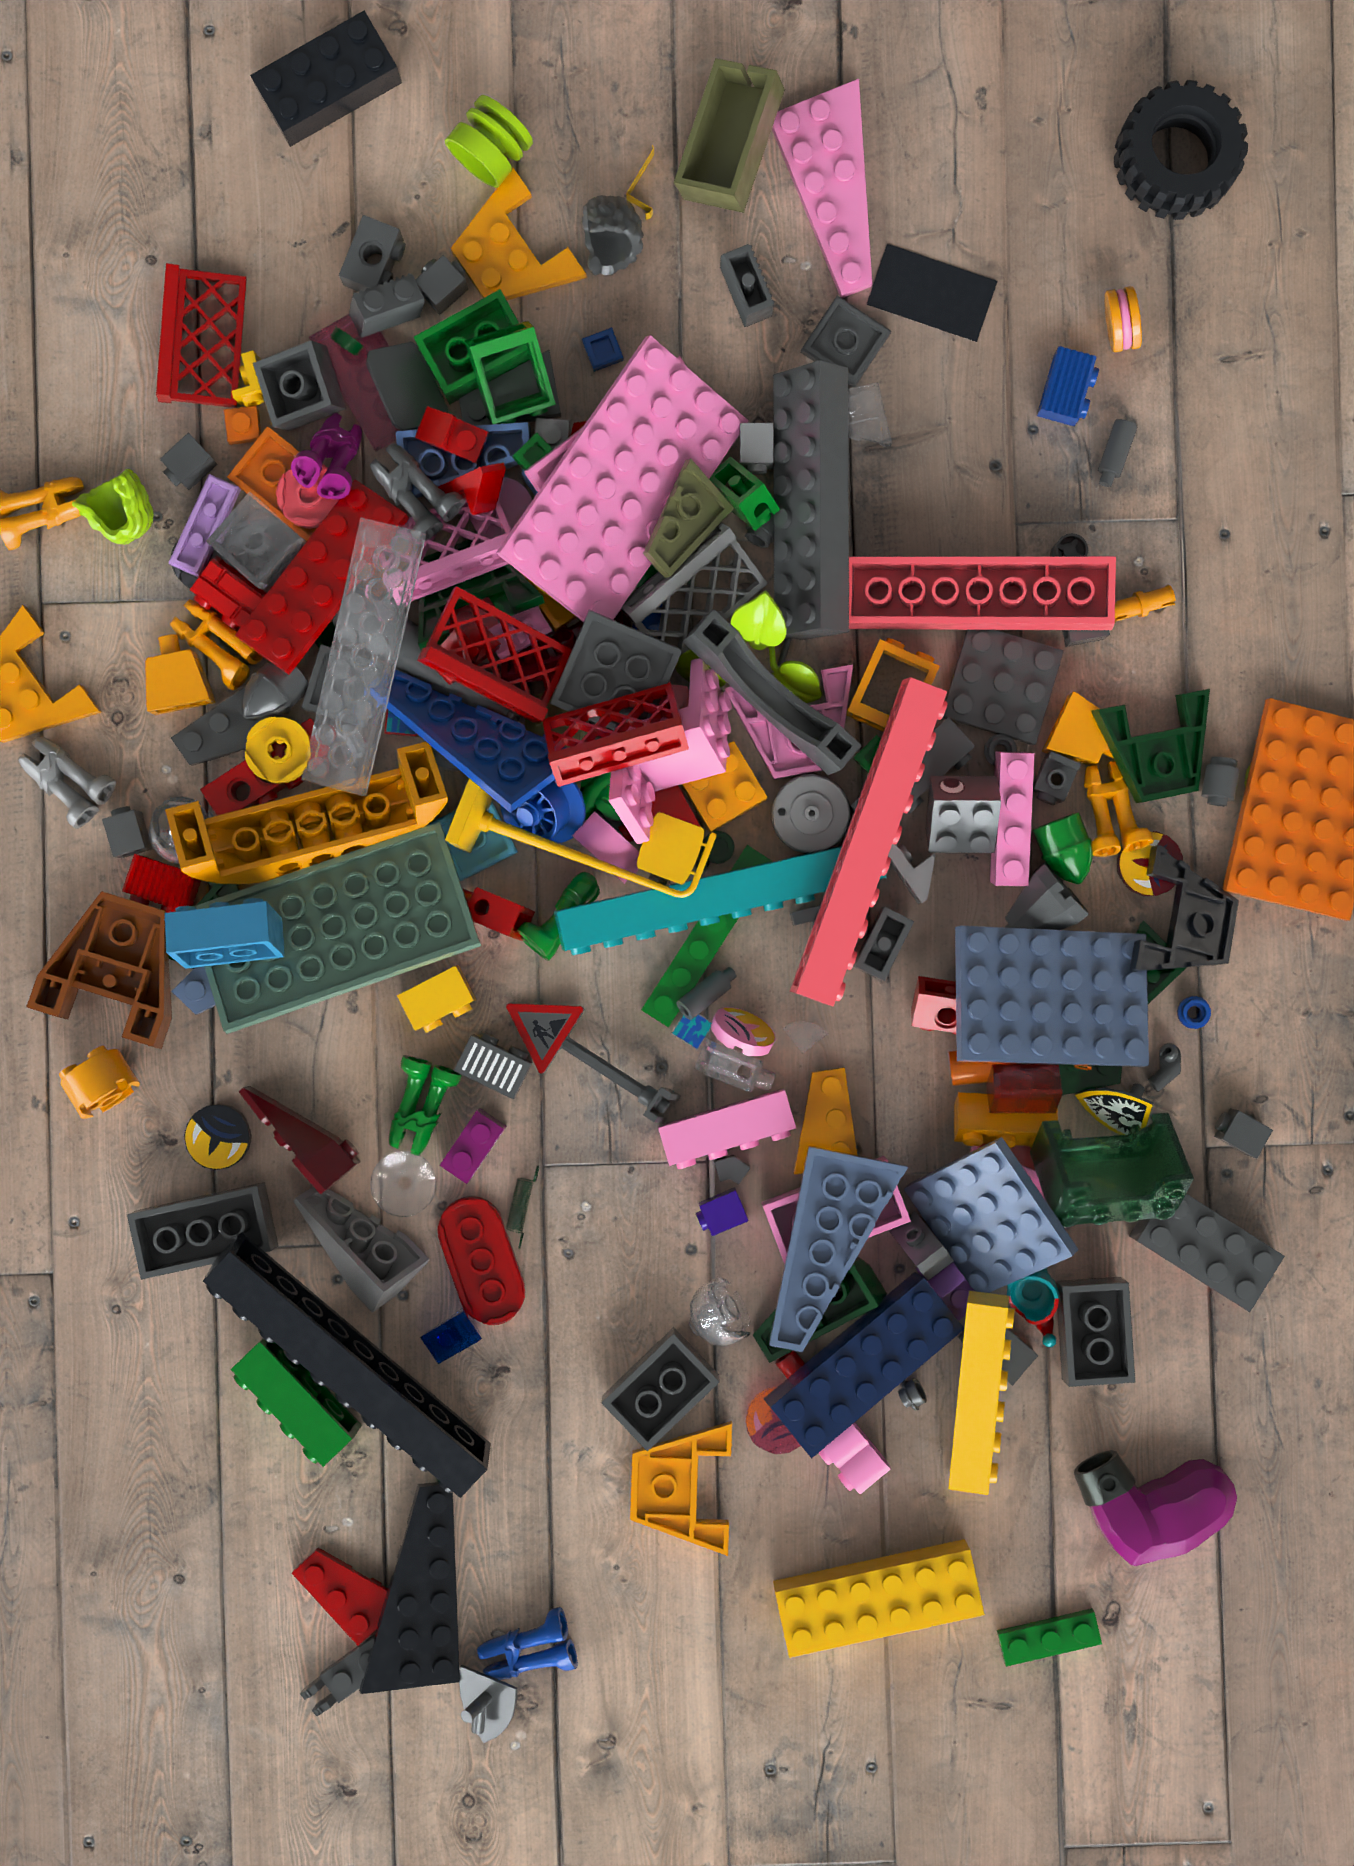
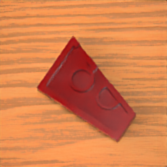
(344, 1593)

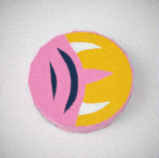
(744, 1030)

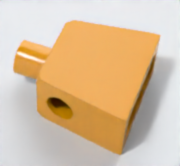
(175, 679)
(1077, 733)

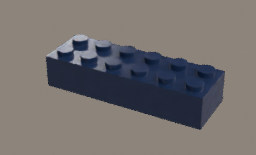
(864, 1364)

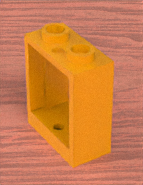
(896, 650)

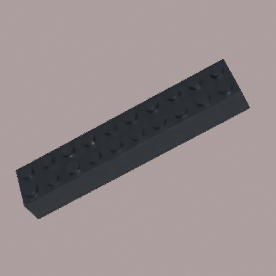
(348, 1365)

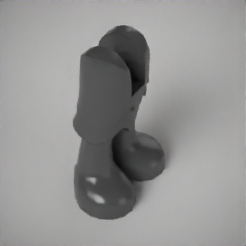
(399, 487)

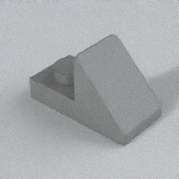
(915, 879)

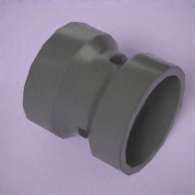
(1071, 546)

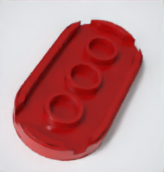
(481, 1260)

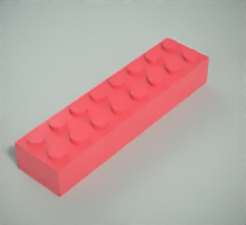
(982, 593)

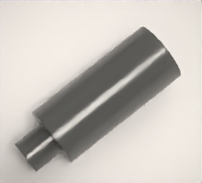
(1116, 451)
(706, 993)

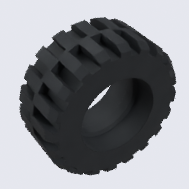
(1203, 115)

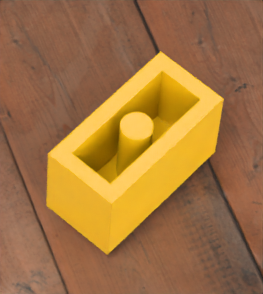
(437, 998)

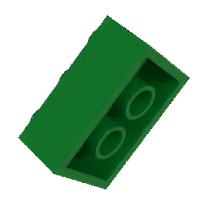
(447, 353)

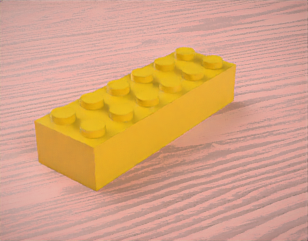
(878, 1598)

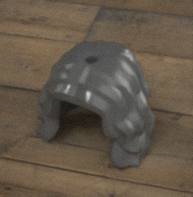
(611, 234)

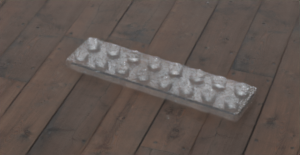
(363, 656)

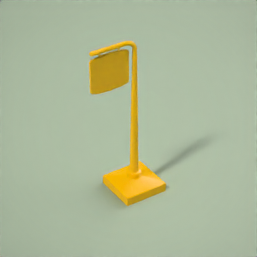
(668, 853)

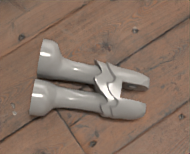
(50, 777)

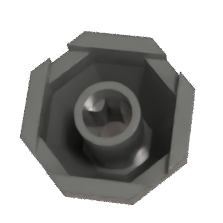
(1045, 903)

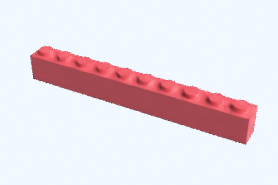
(869, 841)

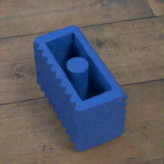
(1067, 386)

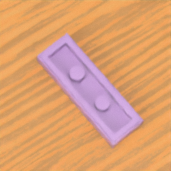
(208, 513)

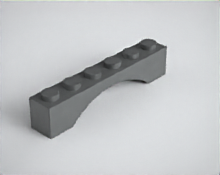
(730, 657)

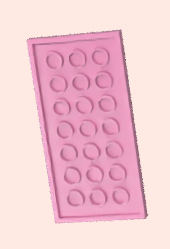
(605, 495)

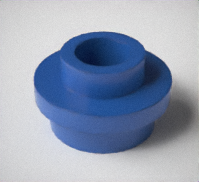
(1203, 1016)

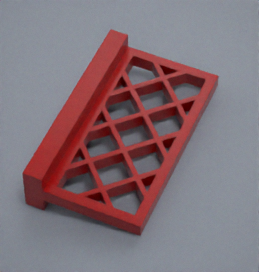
(172, 331)
(482, 681)
(619, 747)

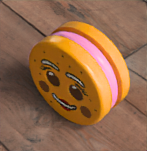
(1123, 319)

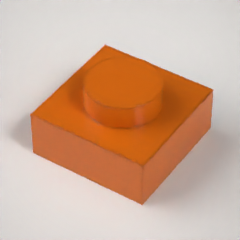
(242, 424)

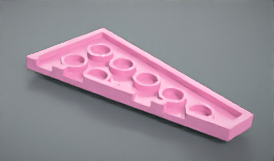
(826, 162)

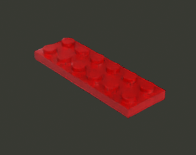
(314, 581)

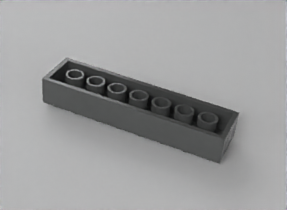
(812, 499)

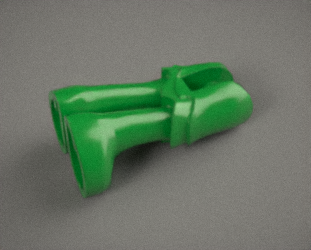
(545, 938)
(423, 1120)

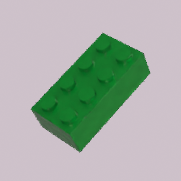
(297, 1401)

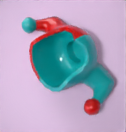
(1036, 1301)

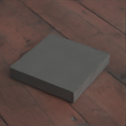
(846, 339)

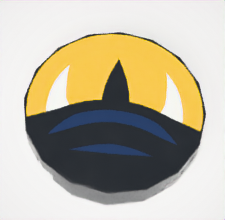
(217, 1136)

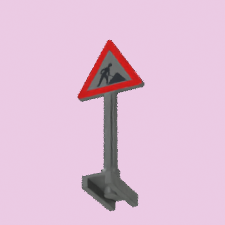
(547, 1030)

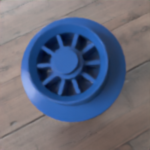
(550, 813)

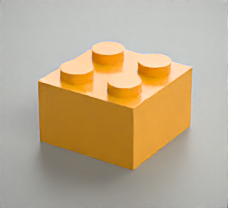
(727, 794)

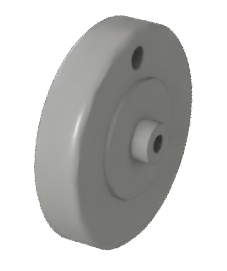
(810, 814)

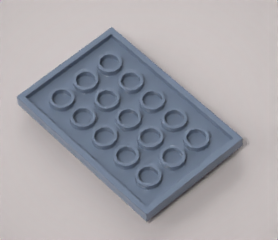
(1049, 997)

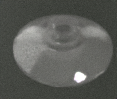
(389, 1193)

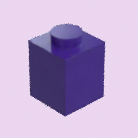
(721, 1212)

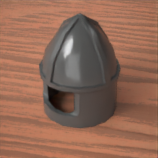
(272, 692)

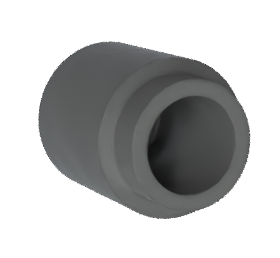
(1220, 781)

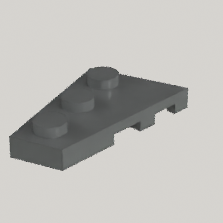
(215, 733)

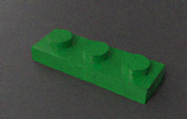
(1049, 1637)

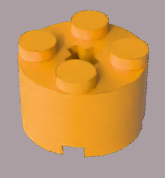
(98, 1082)

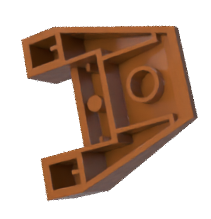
(117, 955)

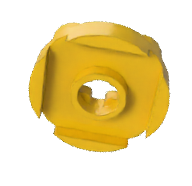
(260, 743)

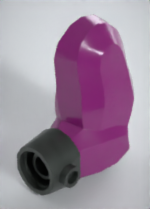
(1162, 1515)

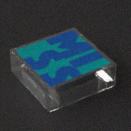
(692, 1031)

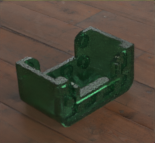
(1112, 1175)

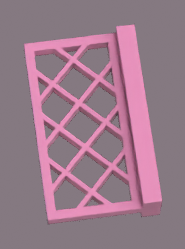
(462, 565)

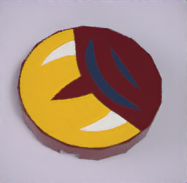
(1133, 867)

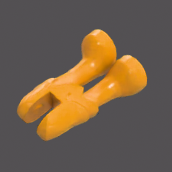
(53, 511)

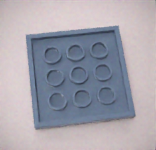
(991, 1217)

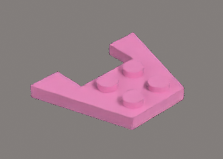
(776, 750)

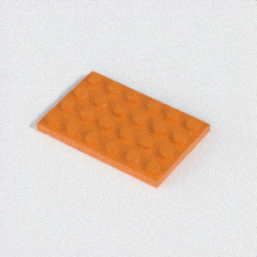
(1298, 814)

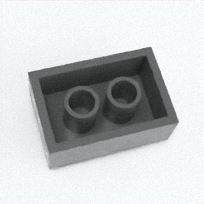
(1095, 1331)
(660, 1389)

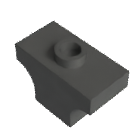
(922, 1246)

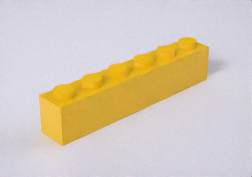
(979, 1392)

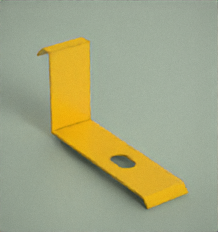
(635, 201)

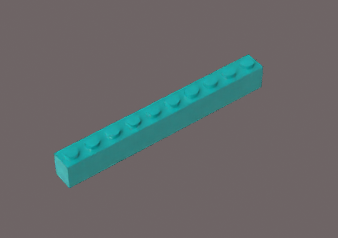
(715, 896)

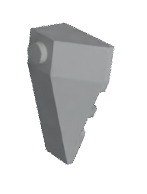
(364, 1252)

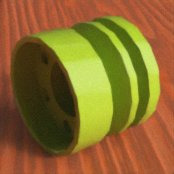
(490, 138)

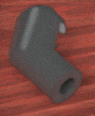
(1169, 1066)

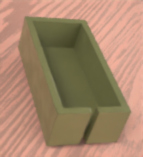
(729, 135)

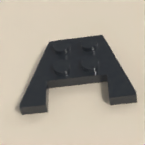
(1199, 922)

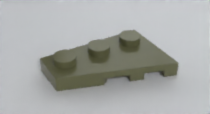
(687, 519)

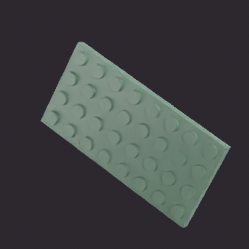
(349, 927)

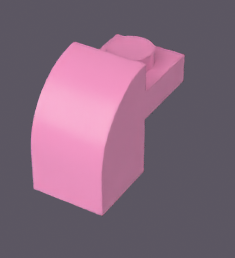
(607, 844)

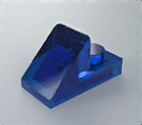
(451, 1336)

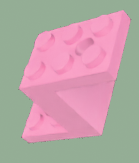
(706, 732)

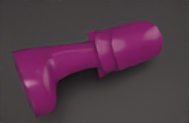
(333, 443)

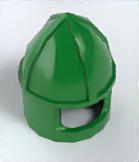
(1066, 847)

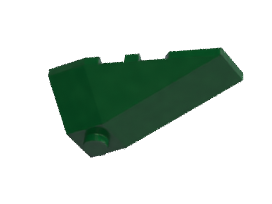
(857, 1295)

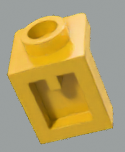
(251, 394)

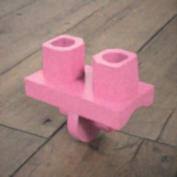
(532, 618)

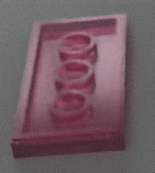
(357, 382)

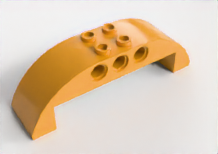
(309, 826)

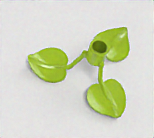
(764, 626)

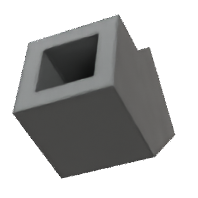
(731, 1168)

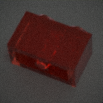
(1024, 1088)

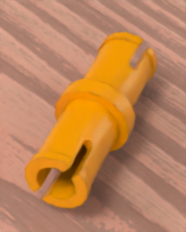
(1143, 603)

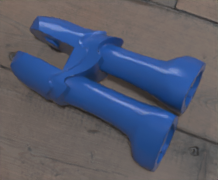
(512, 1643)

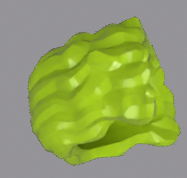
(118, 508)

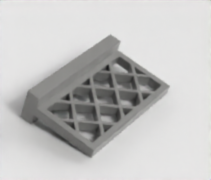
(660, 589)

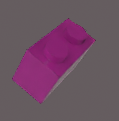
(473, 1145)

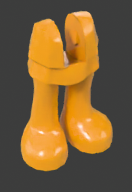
(232, 669)
(1131, 835)

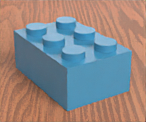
(224, 933)

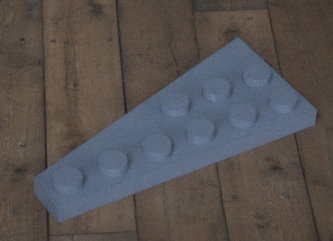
(832, 1221)

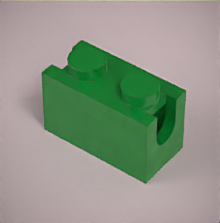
(750, 496)

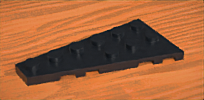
(419, 1615)

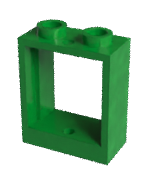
(499, 341)

